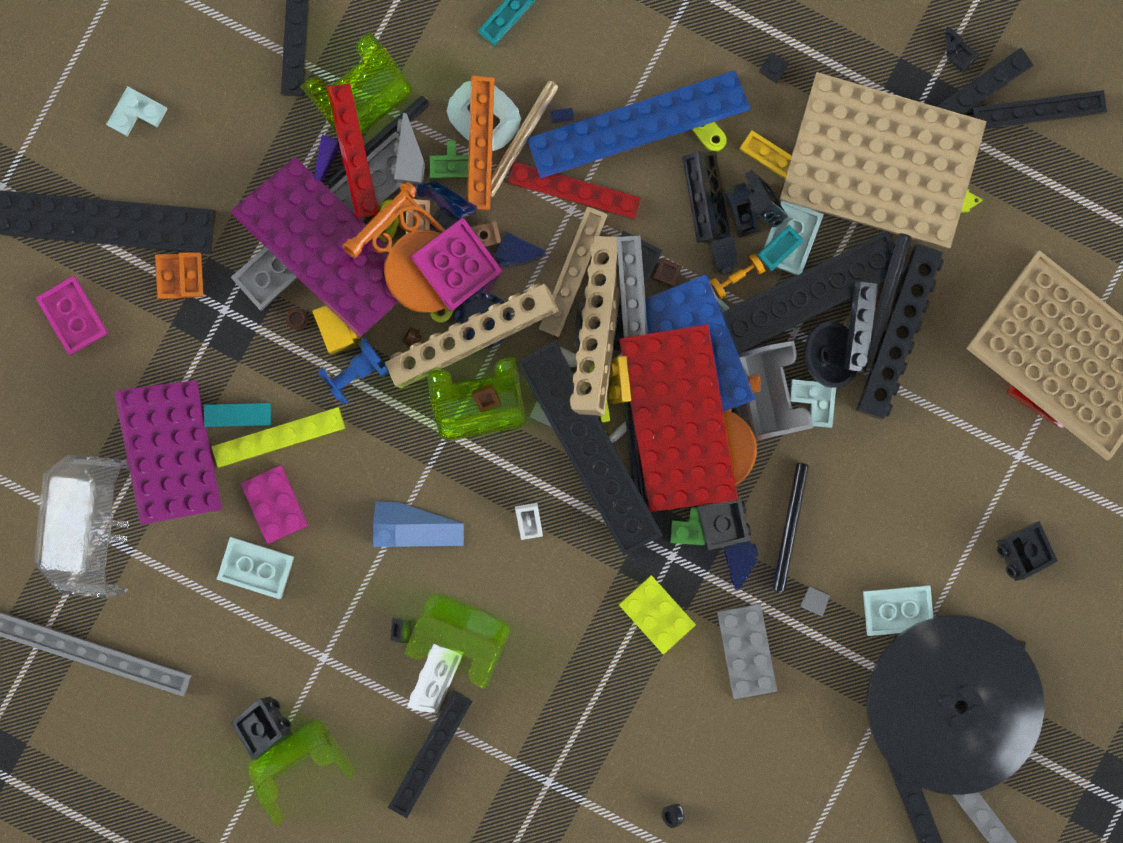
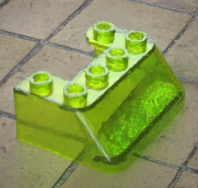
(374, 82)
(457, 411)
(462, 631)

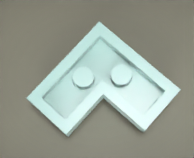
(135, 106)
(820, 397)

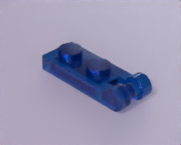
(447, 199)

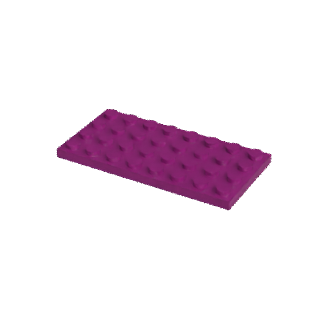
(306, 232)

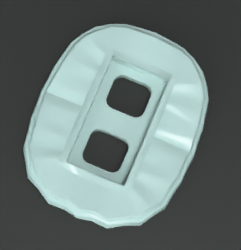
(503, 109)

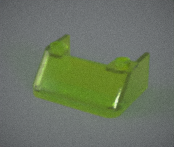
(309, 740)

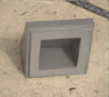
(815, 601)

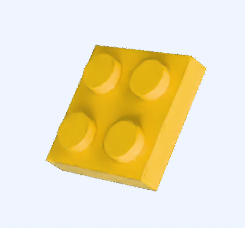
(618, 384)

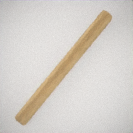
(522, 136)

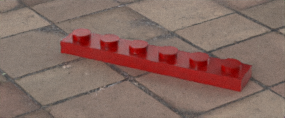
(353, 150)
(575, 191)

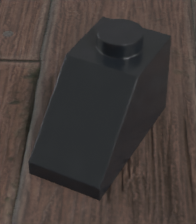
(738, 205)
(723, 255)

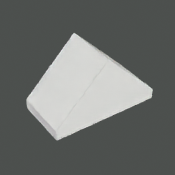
(529, 521)

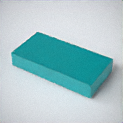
(780, 248)

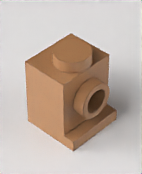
(493, 234)

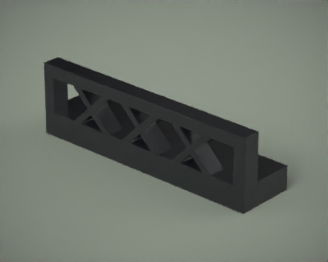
(702, 196)

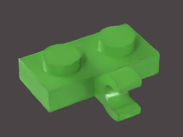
(449, 165)
(687, 531)

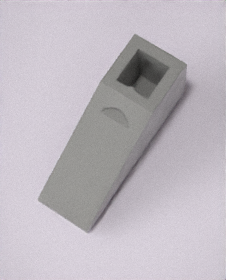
(409, 162)

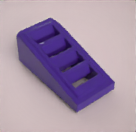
(326, 156)

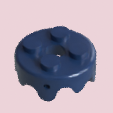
(479, 304)

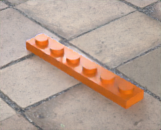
(480, 142)

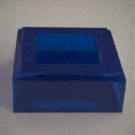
(562, 115)

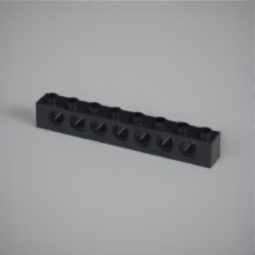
(933, 262)

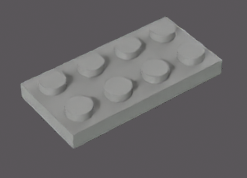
(747, 651)

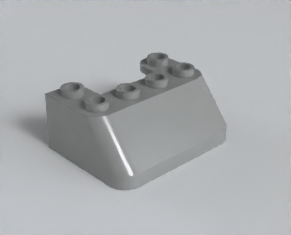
(772, 410)

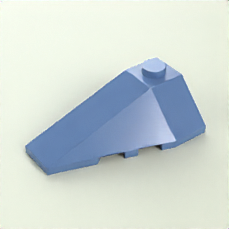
(408, 526)

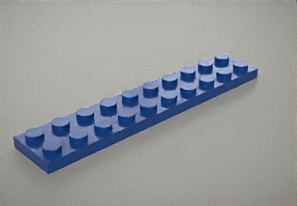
(638, 124)

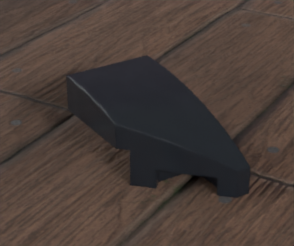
(958, 52)

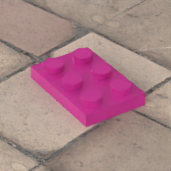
(72, 315)
(274, 504)

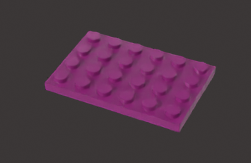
(168, 451)

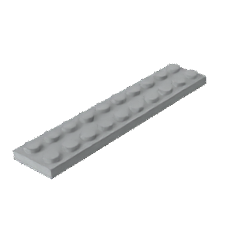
(268, 277)

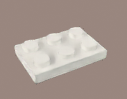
(434, 679)

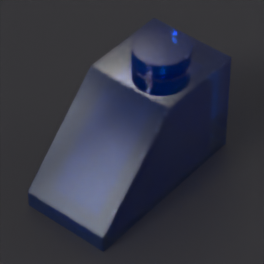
(517, 252)
(740, 561)

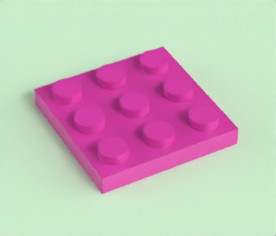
(456, 264)

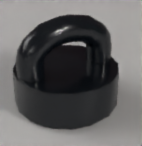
(673, 815)

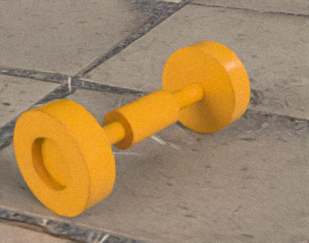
(755, 263)

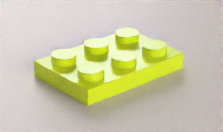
(657, 614)

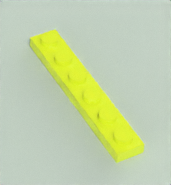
(278, 437)

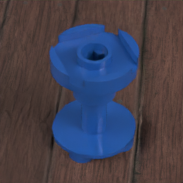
(360, 366)

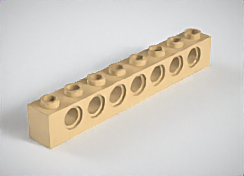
(604, 335)
(443, 357)

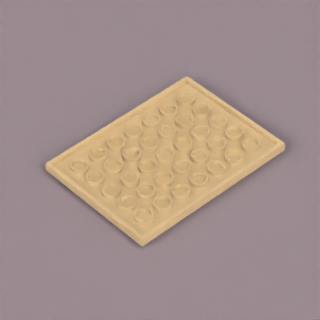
(883, 160)
(1060, 352)

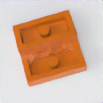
(179, 275)

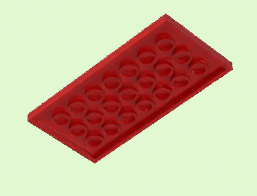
(679, 418)

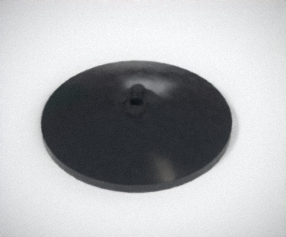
(916, 695)

